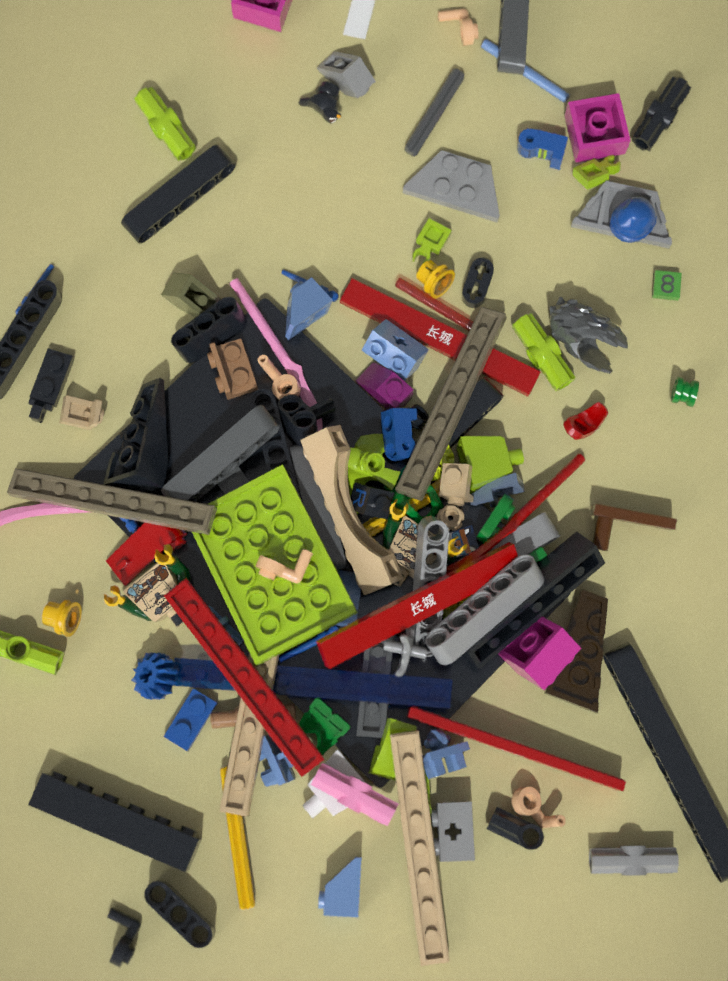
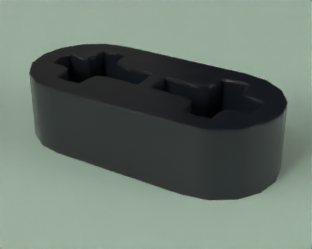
(472, 281)

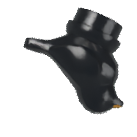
(324, 101)

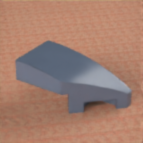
(507, 484)

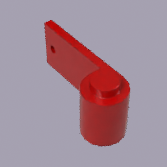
(140, 550)

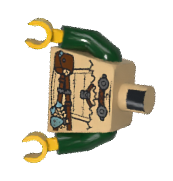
(401, 540)
(146, 594)

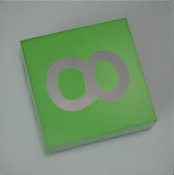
(666, 285)

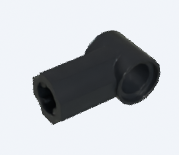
(512, 828)

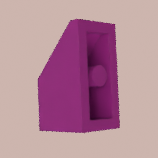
(385, 386)

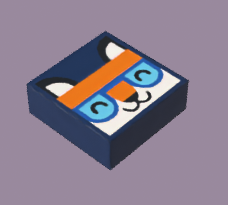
(465, 536)

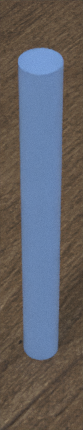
(531, 75)

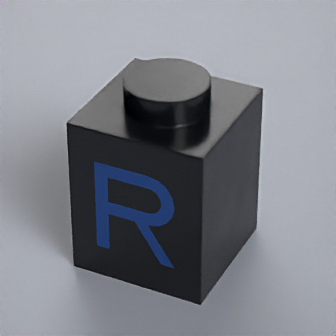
(371, 500)

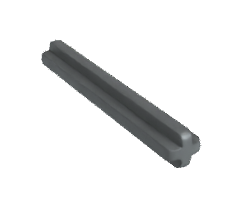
(434, 112)

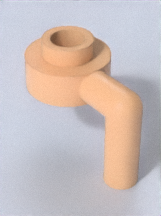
(468, 29)
(281, 382)
(271, 568)
(531, 807)

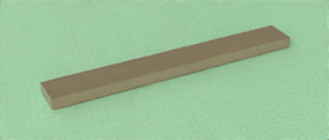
(451, 404)
(112, 501)

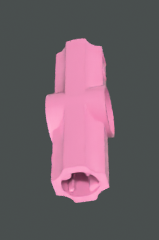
(354, 794)

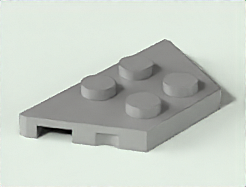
(457, 185)
(598, 211)

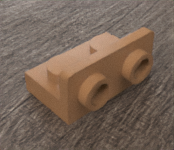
(233, 369)

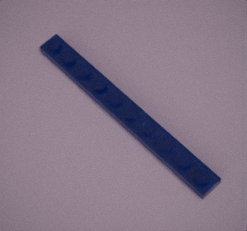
(328, 684)

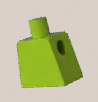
(488, 458)

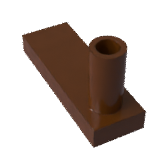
(606, 515)

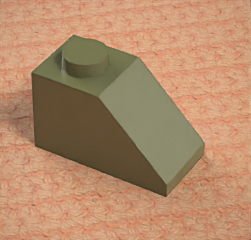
(189, 294)

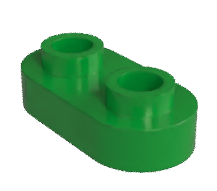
(503, 510)

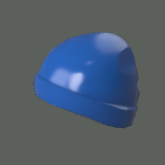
(633, 220)

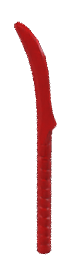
(523, 513)

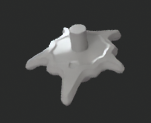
(406, 650)

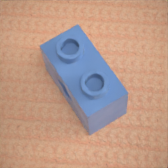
(395, 349)

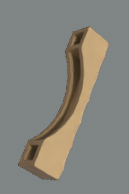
(329, 458)

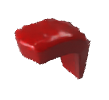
(586, 422)

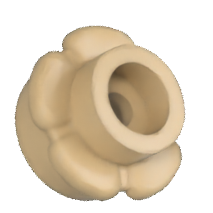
(456, 513)

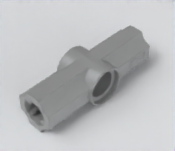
(633, 860)

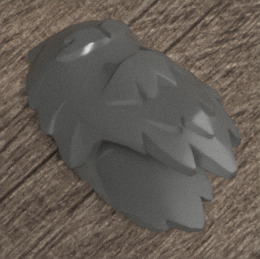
(579, 328)

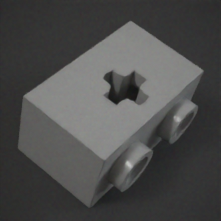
(463, 846)

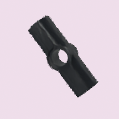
(661, 113)

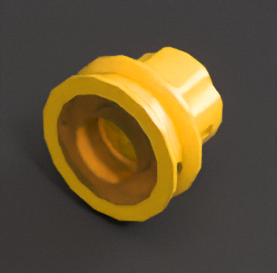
(435, 278)
(63, 617)

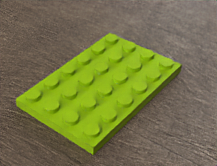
(273, 523)

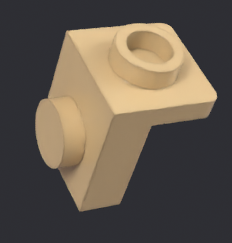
(81, 412)
(456, 483)

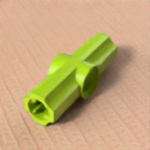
(165, 123)
(543, 352)
(36, 654)

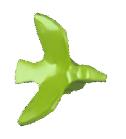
(368, 464)

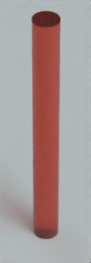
(434, 304)

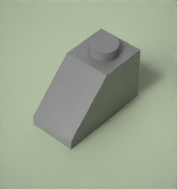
(347, 73)

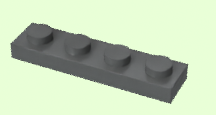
(373, 716)

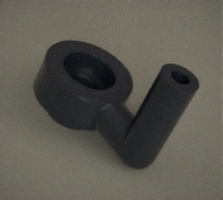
(124, 951)

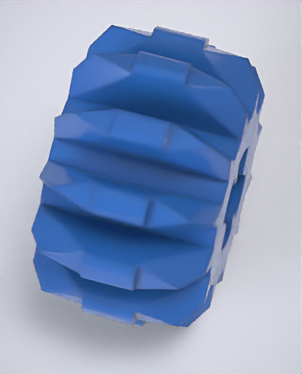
(155, 676)

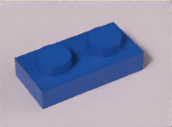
(190, 720)

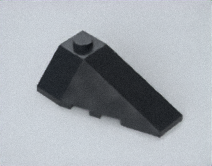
(144, 451)

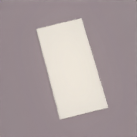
(359, 18)

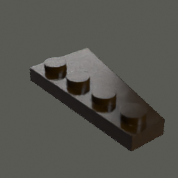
(581, 678)

